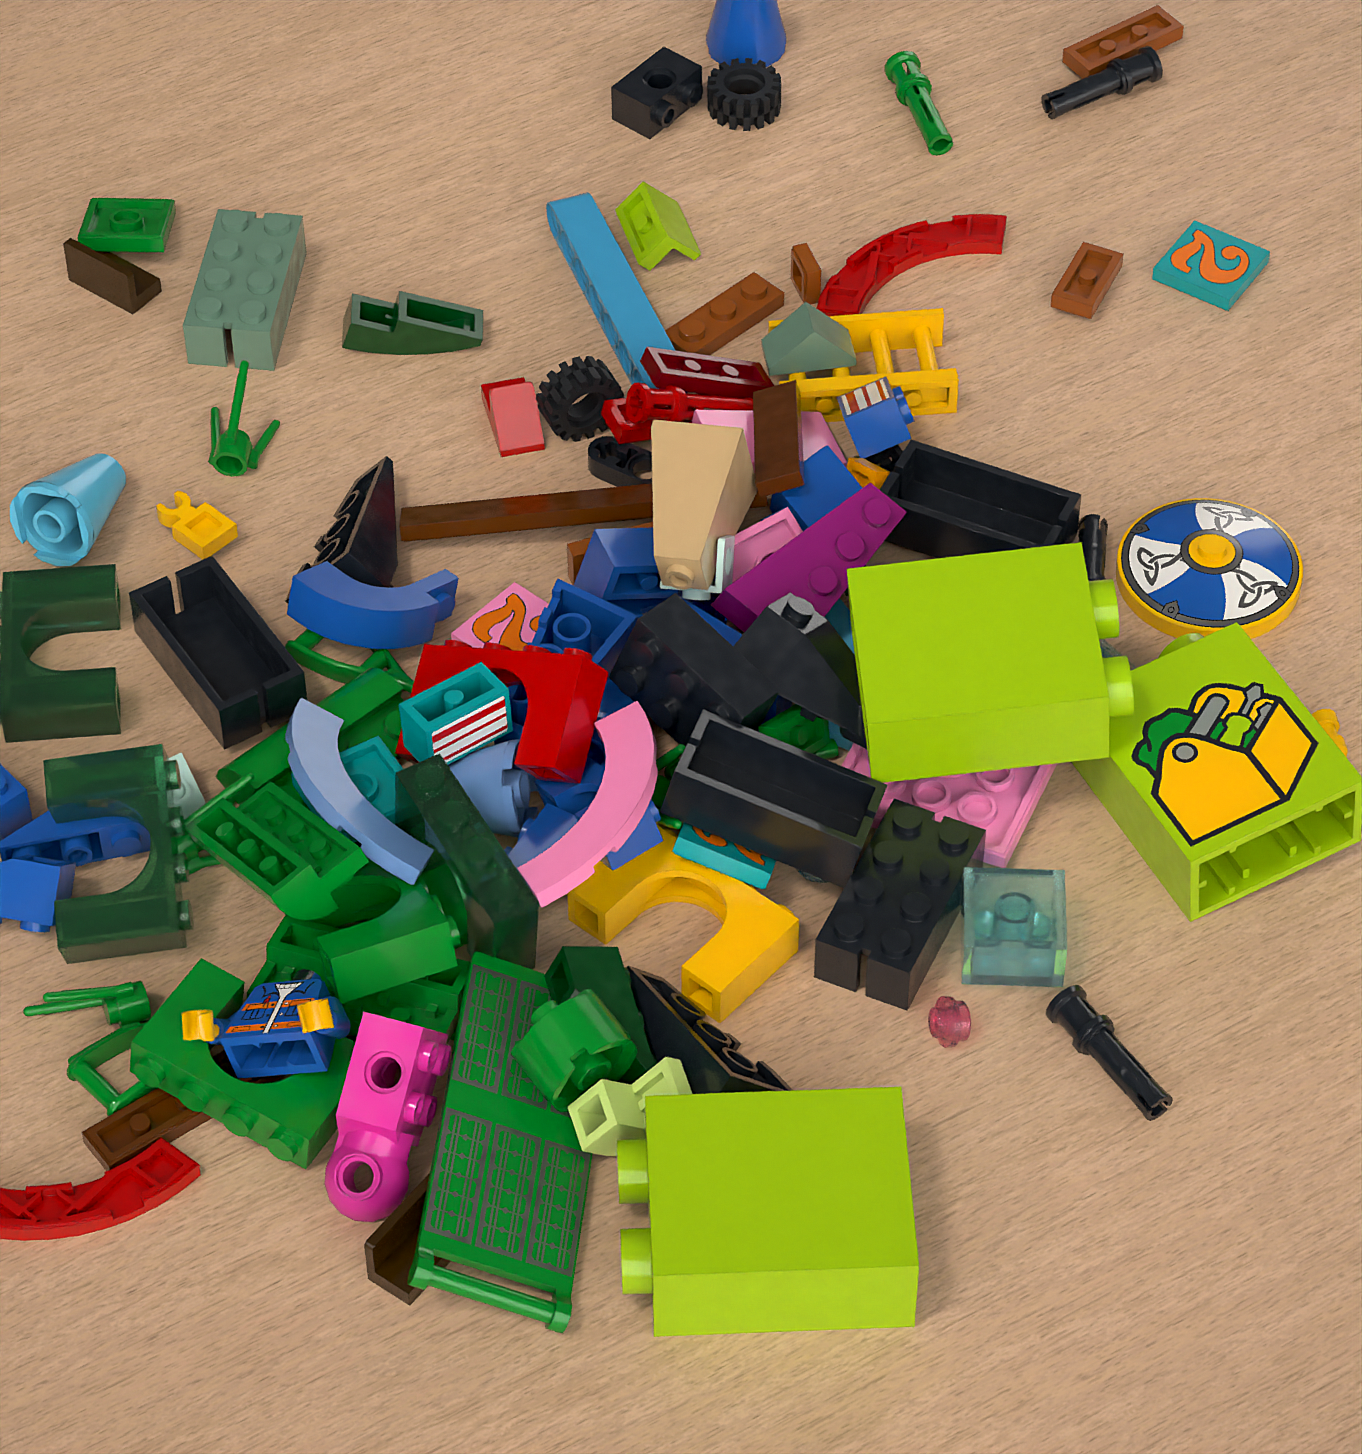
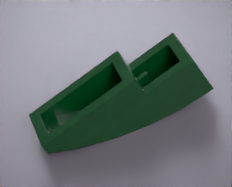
(410, 325)

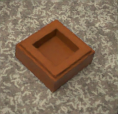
(805, 273)

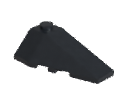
(364, 535)
(807, 663)

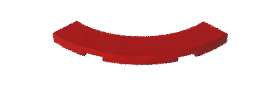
(903, 249)
(117, 1197)

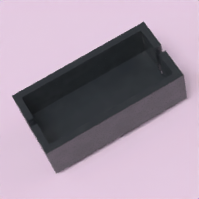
(974, 507)
(218, 652)
(773, 798)
(898, 904)

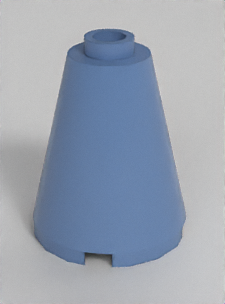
(497, 787)

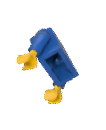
(277, 1029)

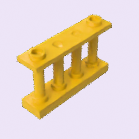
(925, 390)

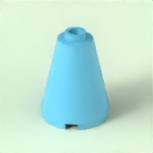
(67, 508)

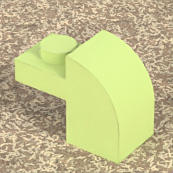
(617, 1109)

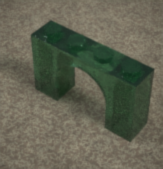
(49, 702)
(495, 896)
(150, 909)

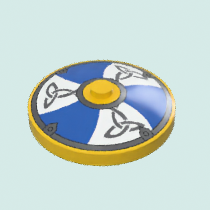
(1207, 567)

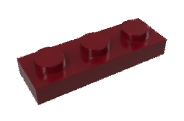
(704, 373)

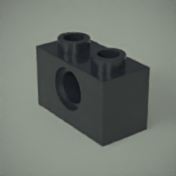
(656, 92)

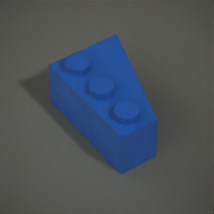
(623, 569)

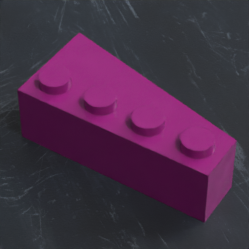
(815, 560)

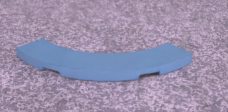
(325, 783)

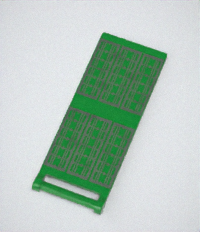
(504, 1161)

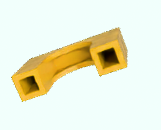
(734, 963)

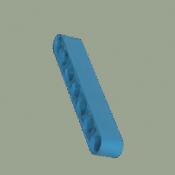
(607, 282)

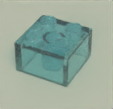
(1013, 927)

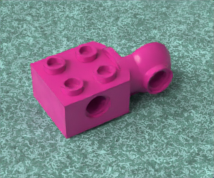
(381, 1118)

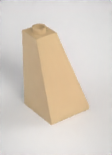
(699, 494)

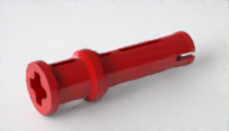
(675, 404)

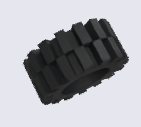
(726, 91)
(570, 384)

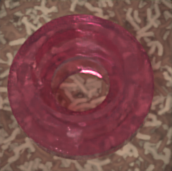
(949, 1021)

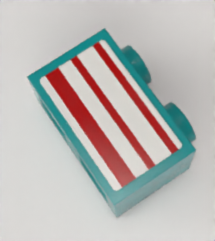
(456, 715)

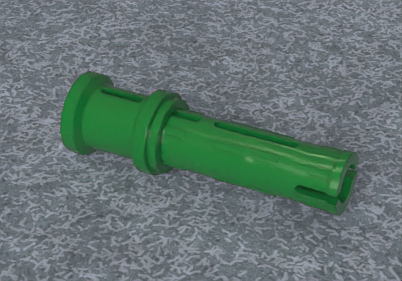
(914, 91)

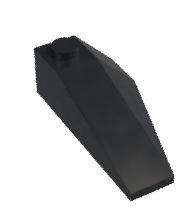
(706, 1053)

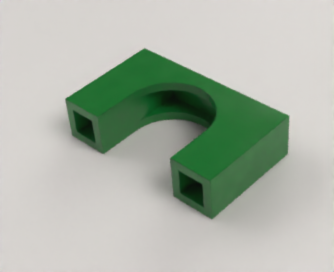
(397, 946)
(285, 1116)

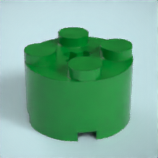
(573, 1048)

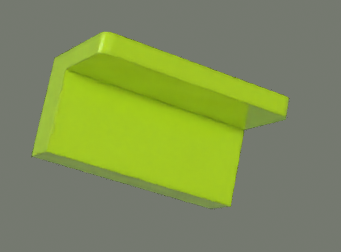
(655, 226)

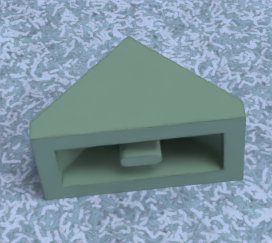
(807, 343)

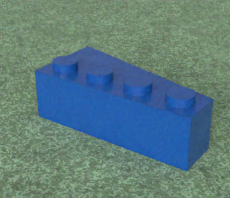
(576, 622)

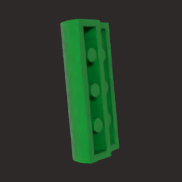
(368, 709)
(280, 850)
(424, 1002)

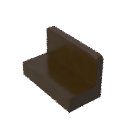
(110, 276)
(393, 1247)

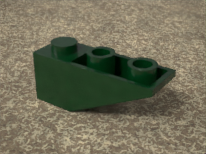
(602, 971)

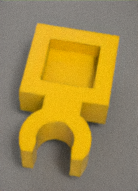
(198, 529)

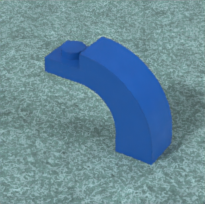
(367, 614)

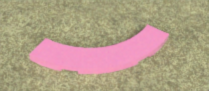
(613, 814)

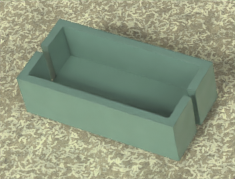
(245, 287)

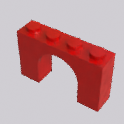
(561, 696)

